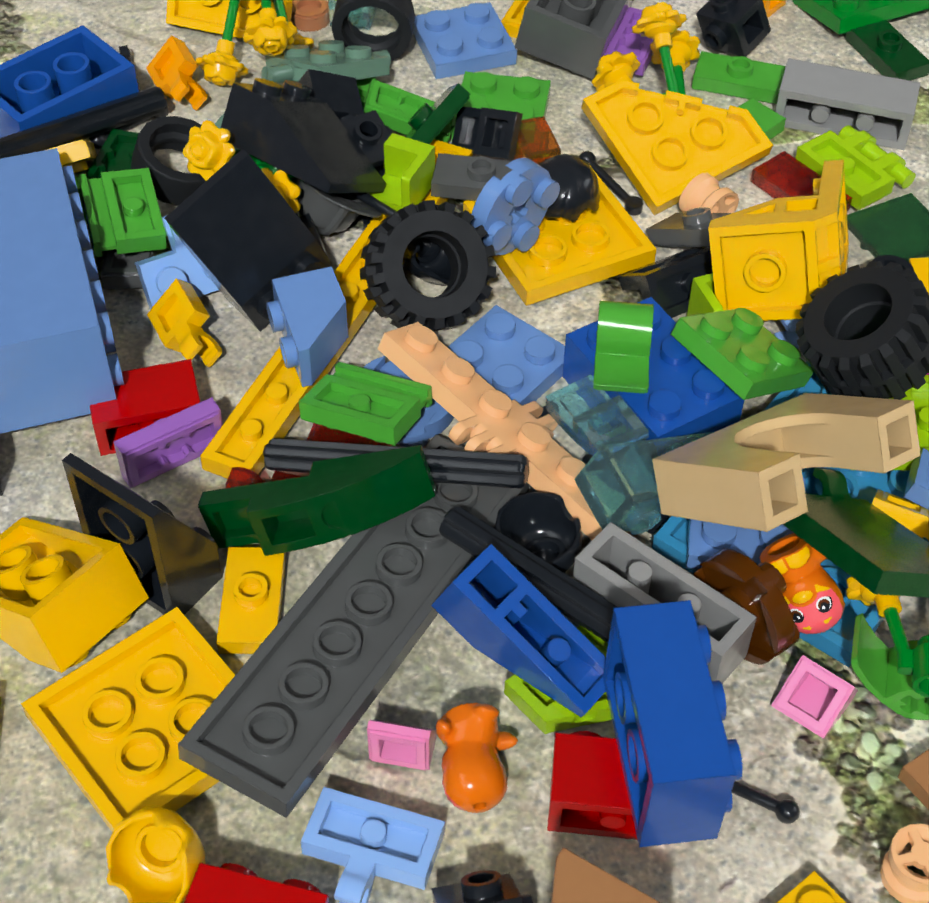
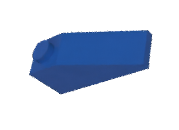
(523, 631)

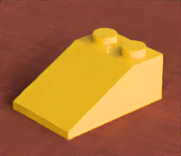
(62, 592)

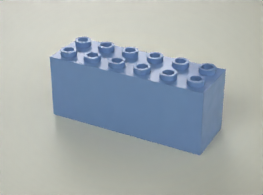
(49, 299)

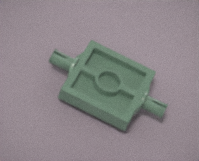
(329, 57)

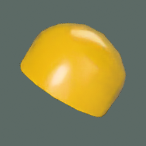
(154, 856)

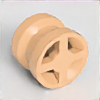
(705, 192)
(906, 849)

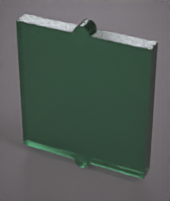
(893, 228)

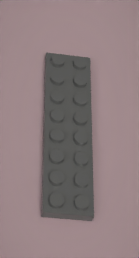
(335, 650)

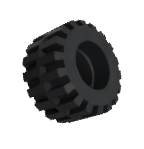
(464, 251)
(868, 332)

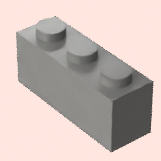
(831, 97)
(635, 574)

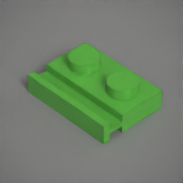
(122, 212)
(366, 403)

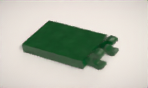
(863, 540)

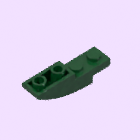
(329, 504)

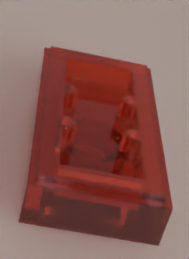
(786, 177)

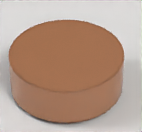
(310, 14)

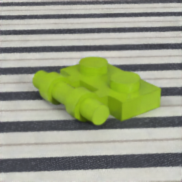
(867, 167)

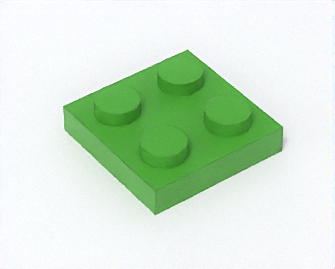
(506, 93)
(743, 352)

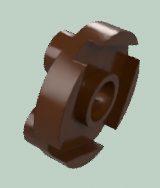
(760, 593)

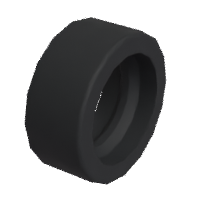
(395, 42)
(159, 134)

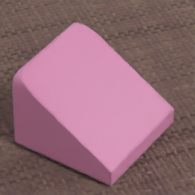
(814, 697)
(400, 744)

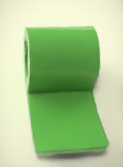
(623, 347)
(877, 670)

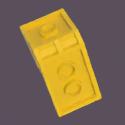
(782, 249)

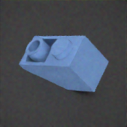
(312, 320)

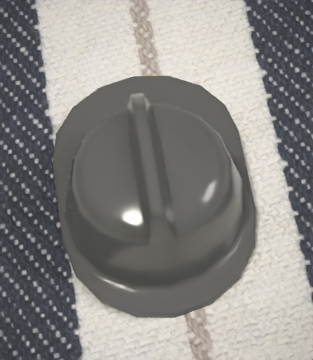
(332, 210)

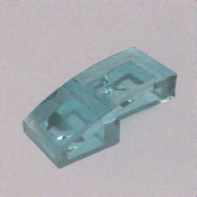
(593, 416)

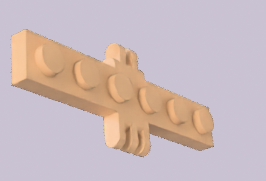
(490, 417)

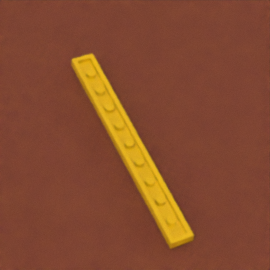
(274, 397)

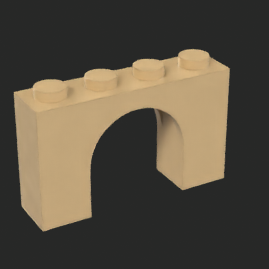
(754, 467)

